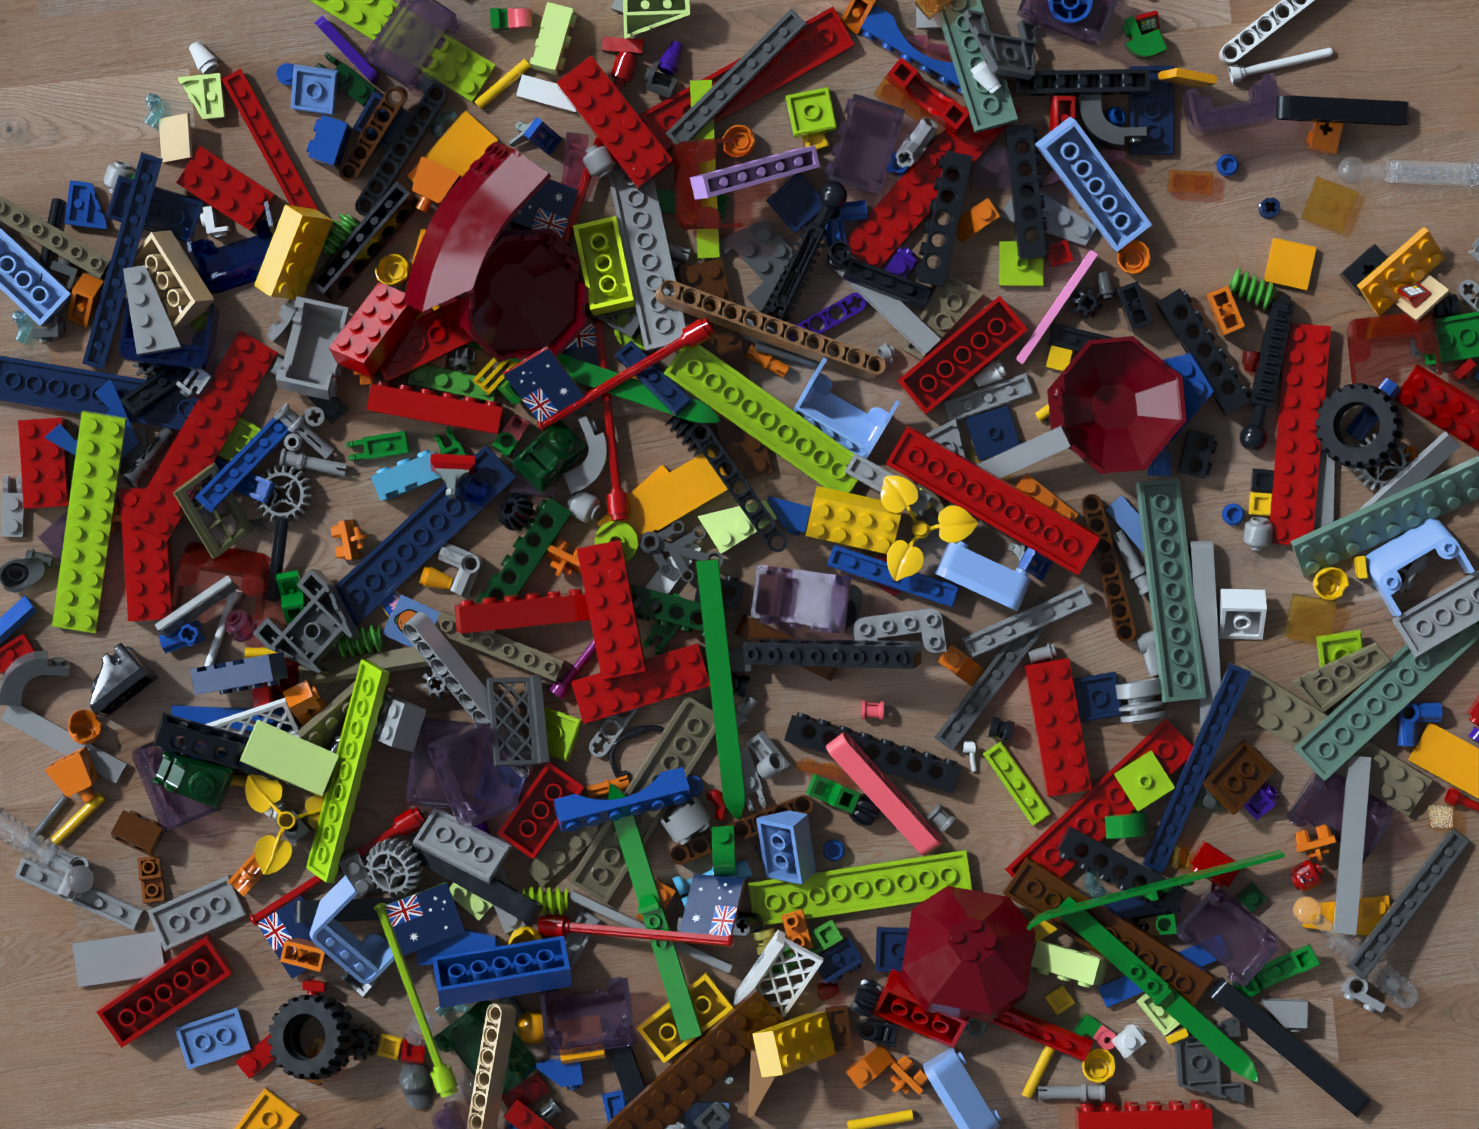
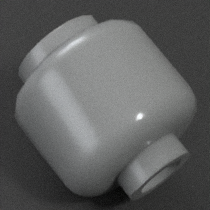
(599, 161)
(114, 170)
(584, 506)
(1258, 533)

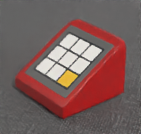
(1148, 21)
(1414, 294)

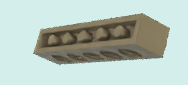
(53, 238)
(503, 648)

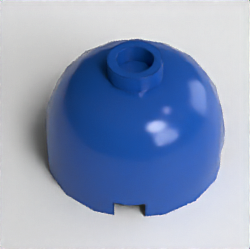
(1070, 11)

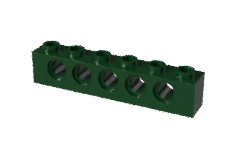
(523, 572)
(669, 603)

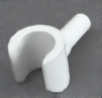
(969, 747)

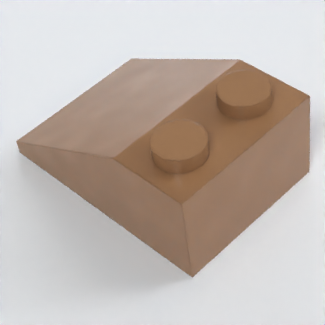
(758, 1085)

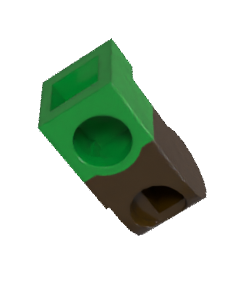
(1157, 924)

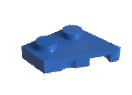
(84, 206)

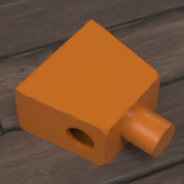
(432, 183)
(75, 774)
(305, 954)

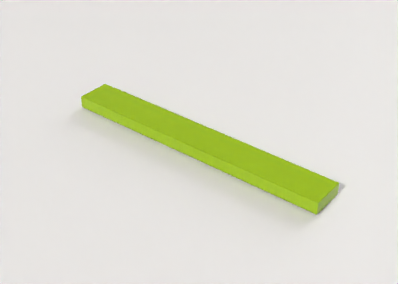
(706, 238)

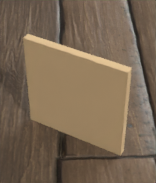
(175, 137)
(1437, 291)

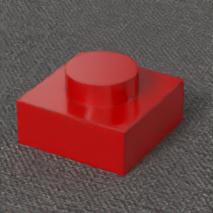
(1059, 253)
(1464, 370)
(314, 987)
(412, 1054)

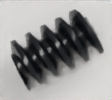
(684, 430)

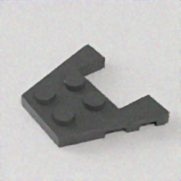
(1005, 53)
(764, 253)
(1200, 1069)

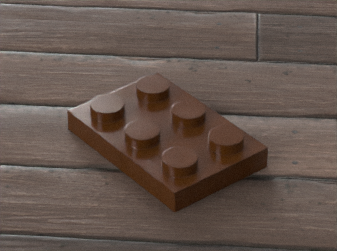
(1238, 777)

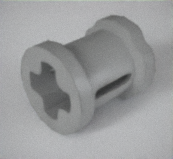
(315, 410)
(940, 817)

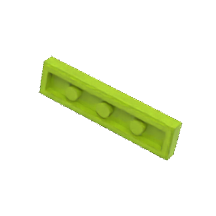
(1016, 783)

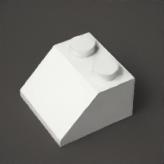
(1241, 614)

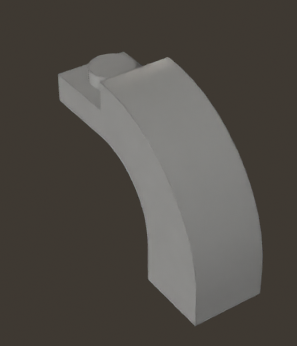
(592, 467)

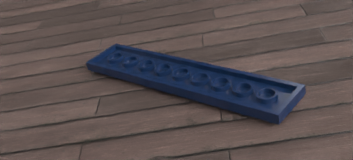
(75, 390)
(418, 539)

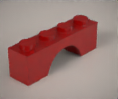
(912, 85)

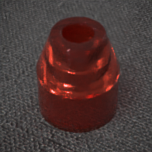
(1250, 360)
(827, 991)

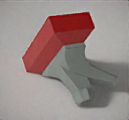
(452, 469)

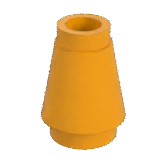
(434, 578)

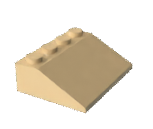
(174, 278)

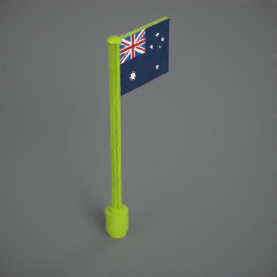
(413, 925)

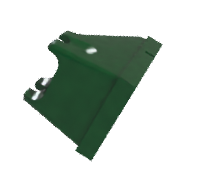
(549, 456)
(194, 778)

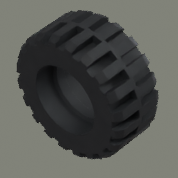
(1331, 415)
(286, 1037)

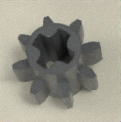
(462, 359)
(151, 371)

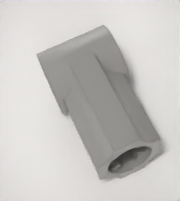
(1147, 648)

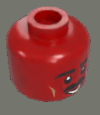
(1306, 875)

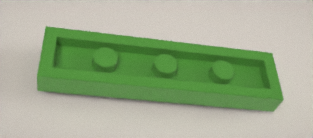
(450, 382)

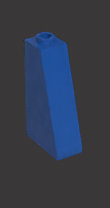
(464, 942)

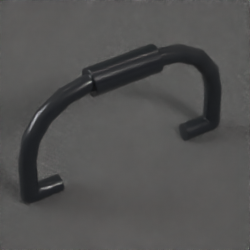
(627, 736)

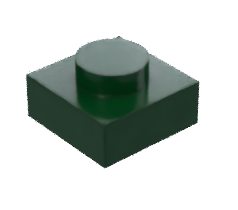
(1251, 897)

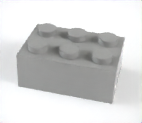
(399, 723)

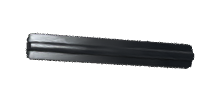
(54, 219)
(277, 557)

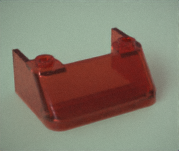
(686, 161)
(1387, 328)
(235, 562)

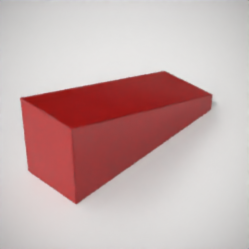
(628, 45)

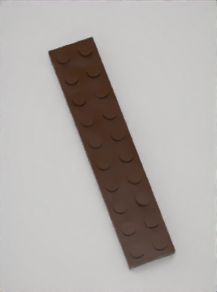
(745, 451)
(1043, 890)
(699, 1067)

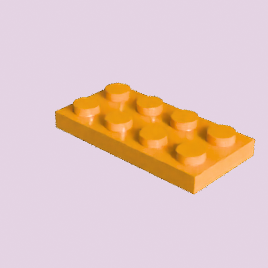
(1401, 269)

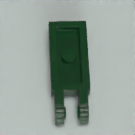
(350, 81)

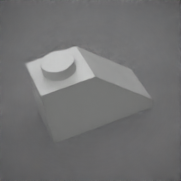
(1289, 1012)

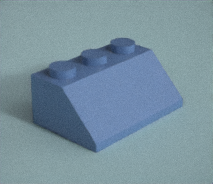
(786, 846)

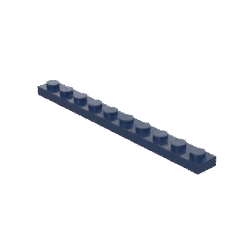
(122, 257)
(1196, 767)

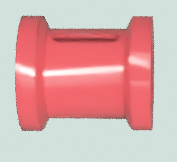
(872, 710)

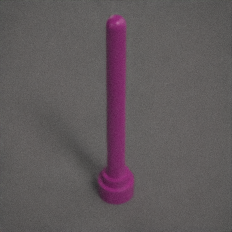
(561, 687)

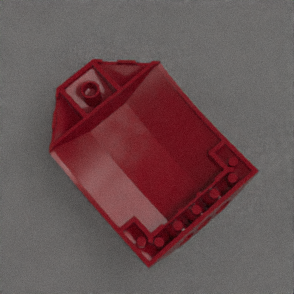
(469, 225)

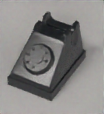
(119, 680)

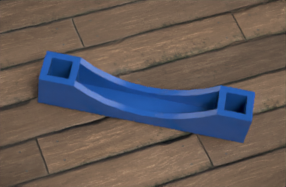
(883, 28)
(578, 811)

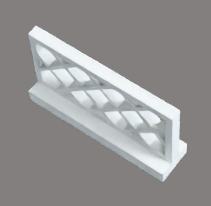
(264, 710)
(764, 965)

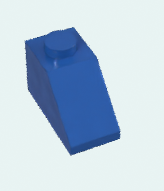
(790, 514)
(564, 1075)

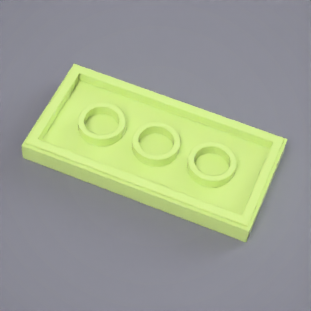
(289, 758)

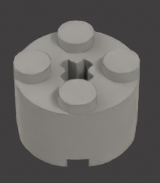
(686, 820)

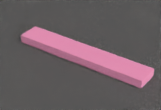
(1055, 308)

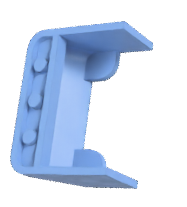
(840, 419)
(1404, 549)
(983, 575)
(361, 959)
(959, 1092)

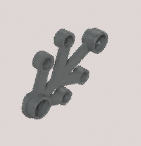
(676, 549)

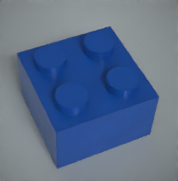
(329, 141)

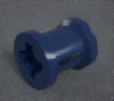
(1276, 208)

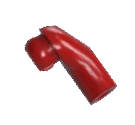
(716, 797)

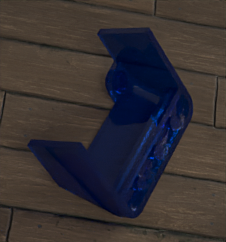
(234, 263)
(189, 356)

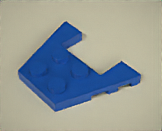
(1195, 384)
(111, 399)

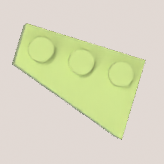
(648, 14)
(553, 39)
(732, 525)
(1069, 964)

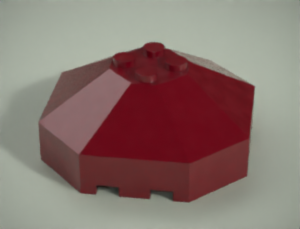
(526, 296)
(1117, 404)
(968, 954)

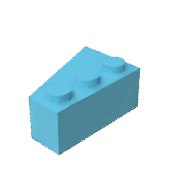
(404, 477)

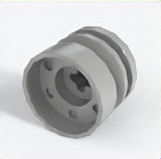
(1140, 700)

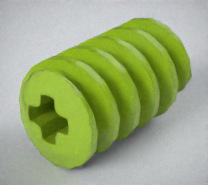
(550, 900)

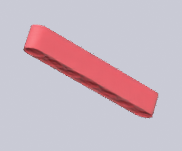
(884, 794)

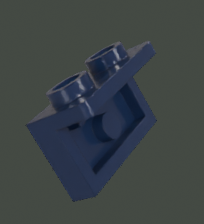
(839, 960)

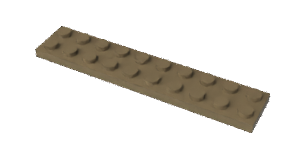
(1294, 719)
(677, 747)

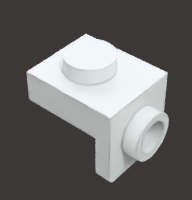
(208, 219)
(1129, 1040)

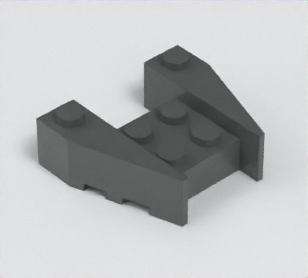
(314, 628)

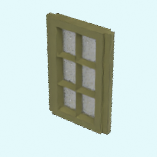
(215, 529)

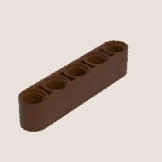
(366, 141)
(750, 628)

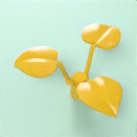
(954, 526)
(270, 851)

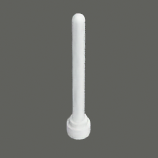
(1238, 72)
(231, 600)

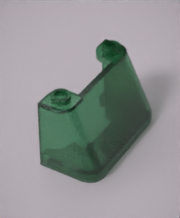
(465, 1038)

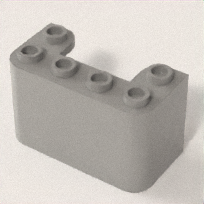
(308, 361)
(926, 621)

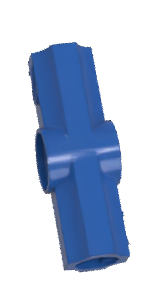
(1364, 421)

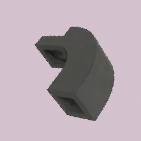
(1104, 131)
(24, 670)

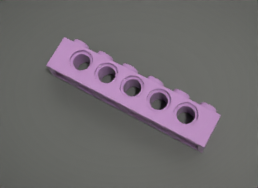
(754, 172)

